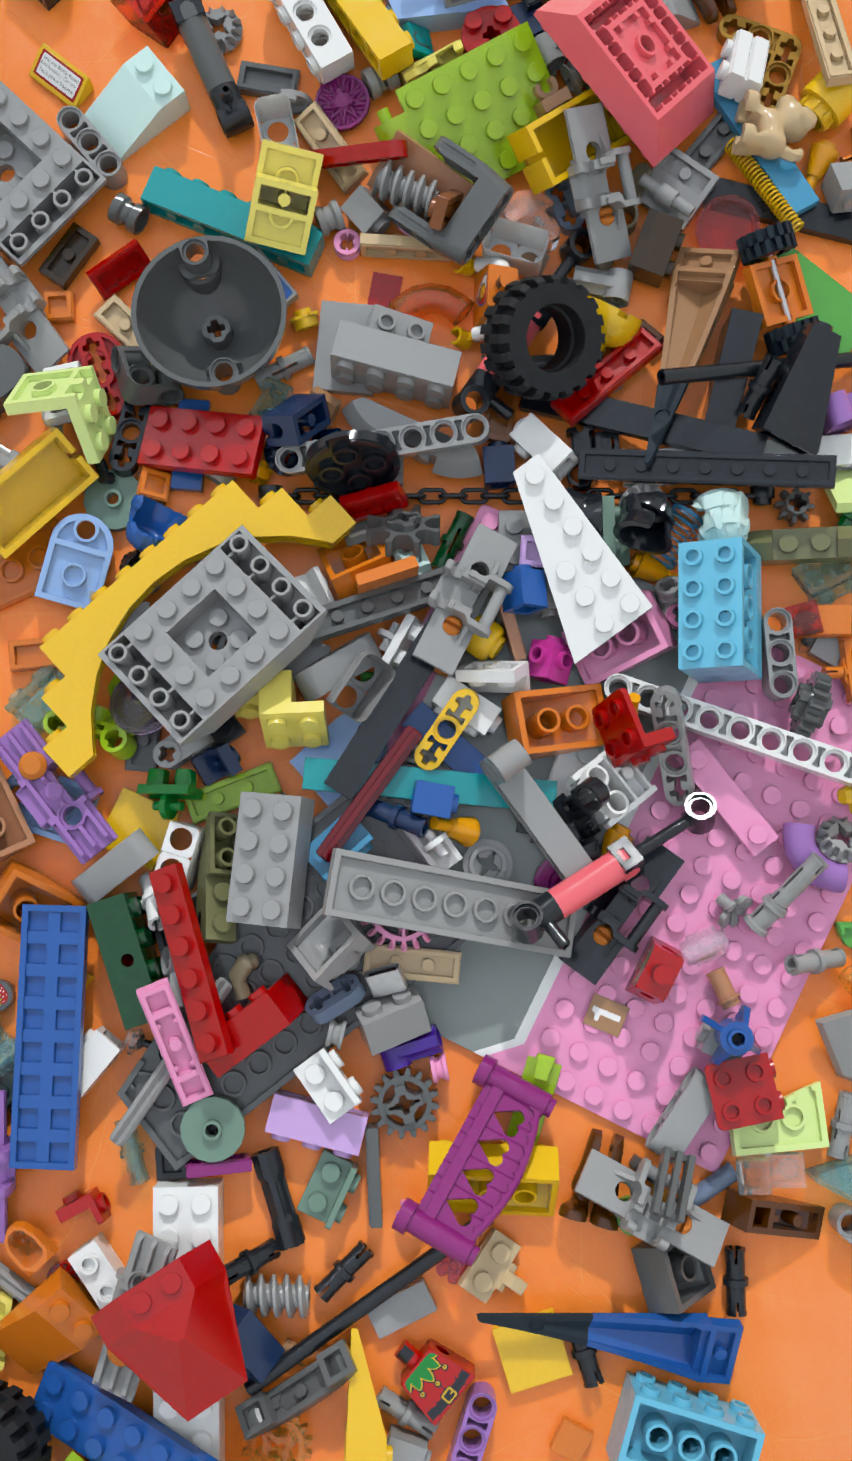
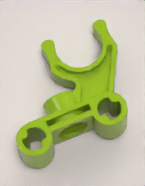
(105, 728)

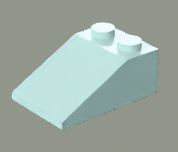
(137, 104)

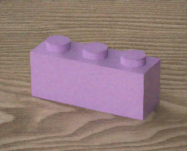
(300, 1119)

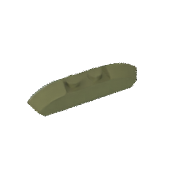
(803, 545)

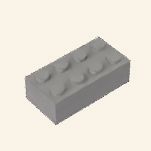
(394, 364)
(270, 860)

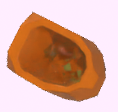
(28, 1247)

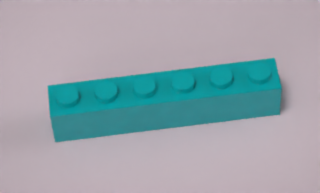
(218, 214)

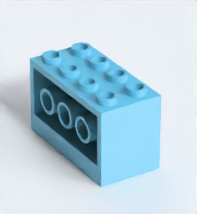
(719, 610)
(678, 1424)

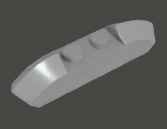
(456, 463)

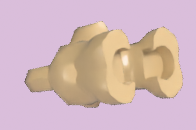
(769, 130)

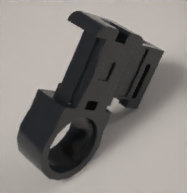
(584, 439)
(582, 808)

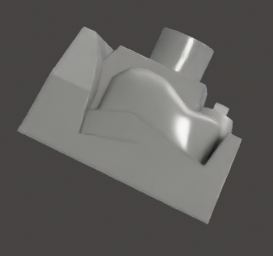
(329, 947)

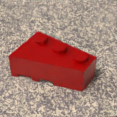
(260, 1020)

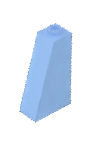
(432, 13)

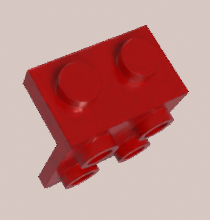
(624, 734)
(744, 1092)

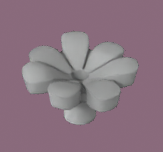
(732, 909)

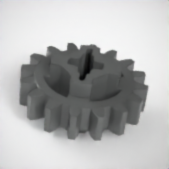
(811, 704)
(390, 1106)

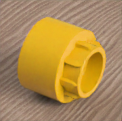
(829, 104)

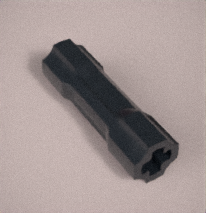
(285, 1220)

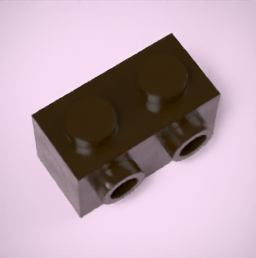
(654, 248)

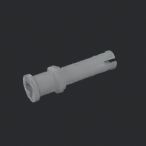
(776, 904)

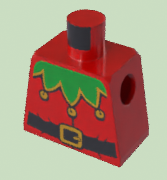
(655, 971)
(434, 1376)

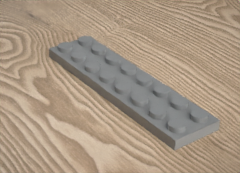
(432, 901)

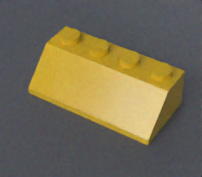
(535, 1193)

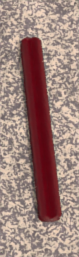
(369, 792)

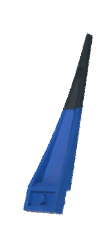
(679, 1343)

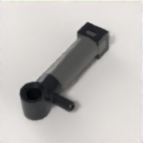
(211, 66)

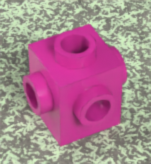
(550, 660)

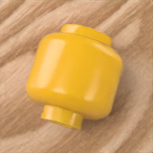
(487, 648)

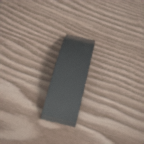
(298, 1393)

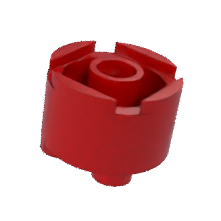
(486, 25)

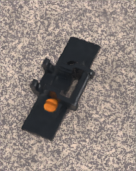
(598, 938)

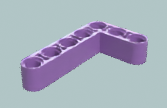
(474, 1418)

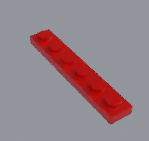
(191, 963)

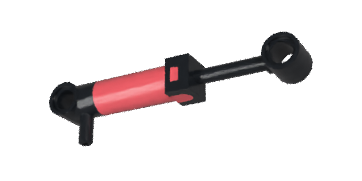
(480, 384)
(618, 865)

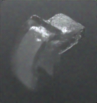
(534, 211)
(763, 1172)

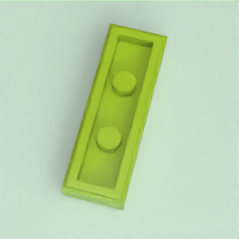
(225, 794)

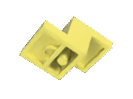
(283, 197)
(285, 719)

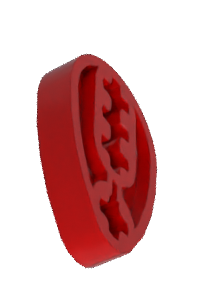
(104, 344)

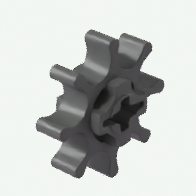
(403, 530)

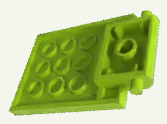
(475, 100)

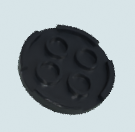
(351, 462)

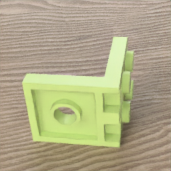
(73, 390)

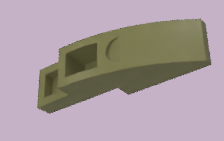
(215, 877)

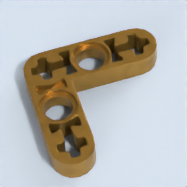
(778, 41)

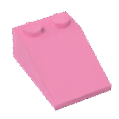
(631, 647)

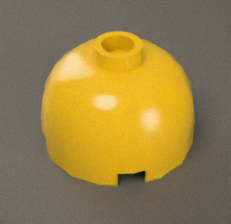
(617, 326)

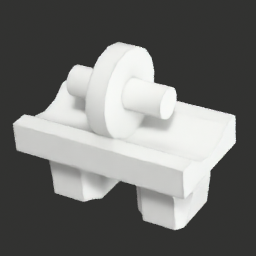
(399, 639)
(435, 848)

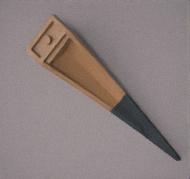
(697, 298)

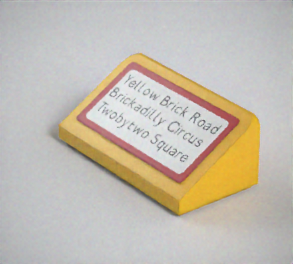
(60, 77)

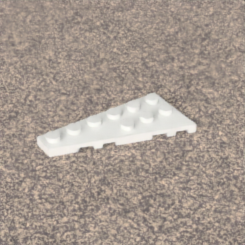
(585, 577)

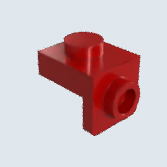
(77, 1203)

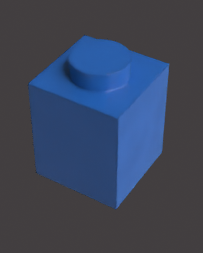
(528, 591)
(433, 799)

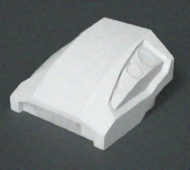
(625, 784)

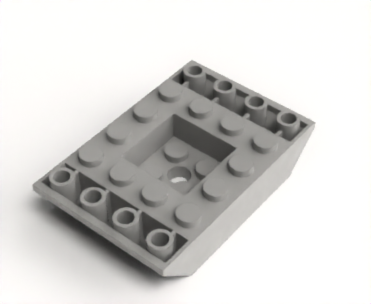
(47, 183)
(231, 594)

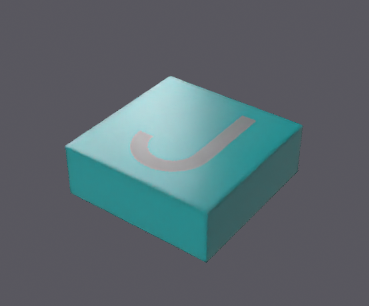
(421, 39)

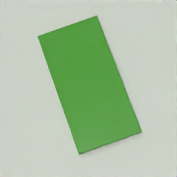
(828, 299)

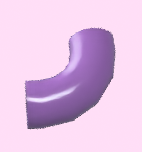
(800, 843)

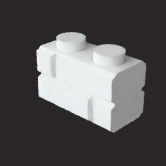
(742, 65)

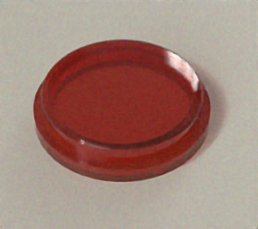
(725, 221)

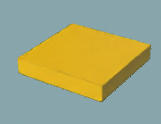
(136, 812)
(530, 1357)

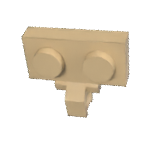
(493, 1268)

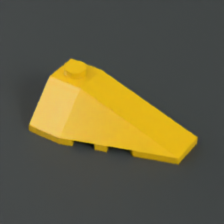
(364, 1426)

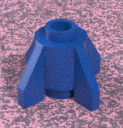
(726, 1029)

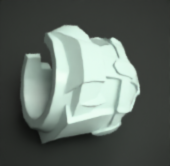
(724, 514)

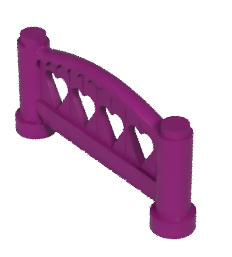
(433, 1218)

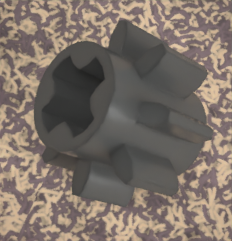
(800, 501)

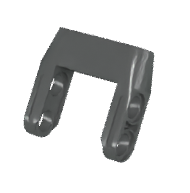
(474, 215)

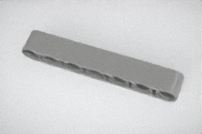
(398, 436)

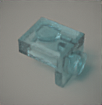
(272, 394)

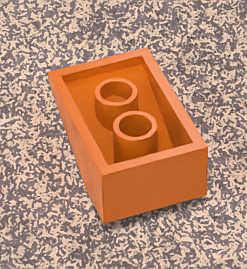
(553, 719)
(27, 886)
(49, 1323)

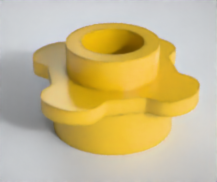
(304, 319)

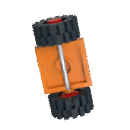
(776, 284)

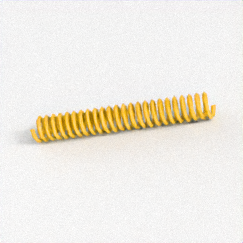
(744, 169)

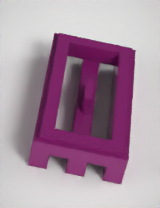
(234, 1164)

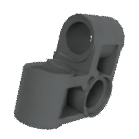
(140, 381)

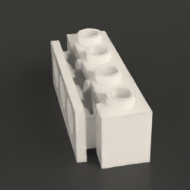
(316, 37)

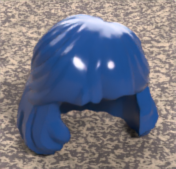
(149, 522)

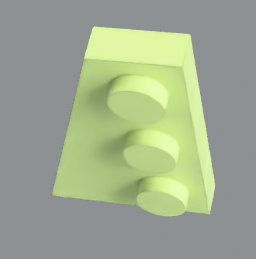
(801, 1128)

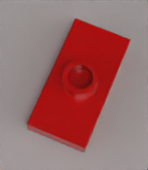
(119, 269)
(374, 500)

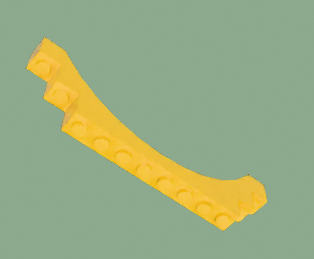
(99, 623)

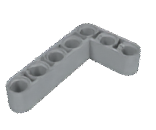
(508, 775)

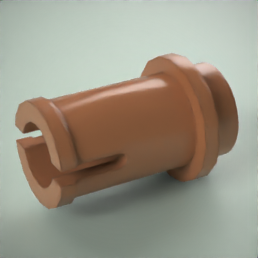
(723, 988)

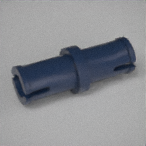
(399, 818)

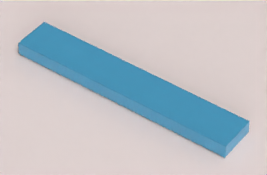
(782, 173)

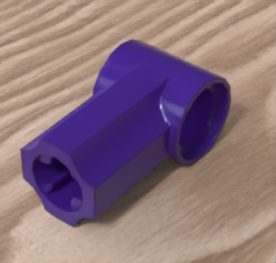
(412, 1050)

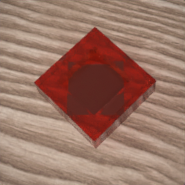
(805, 618)

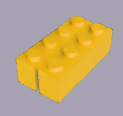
(547, 147)
(39, 487)

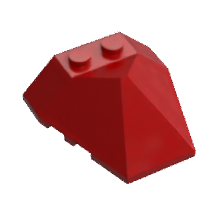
(179, 1332)

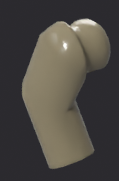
(239, 973)

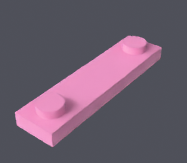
(731, 802)
(174, 1041)

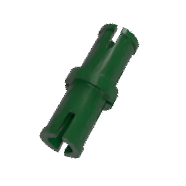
(461, 523)

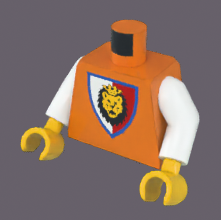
(491, 277)

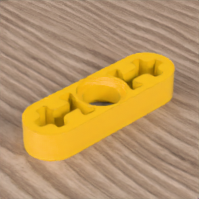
(426, 743)

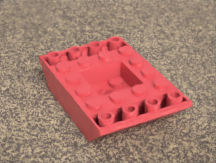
(637, 66)

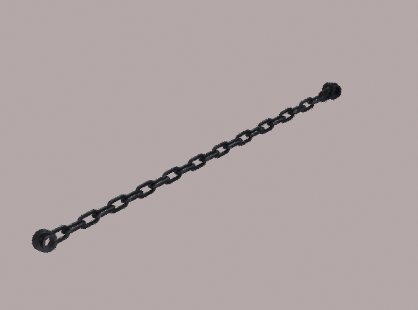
(760, 495)

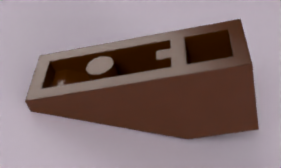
(772, 1215)

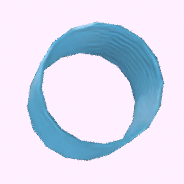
(672, 564)

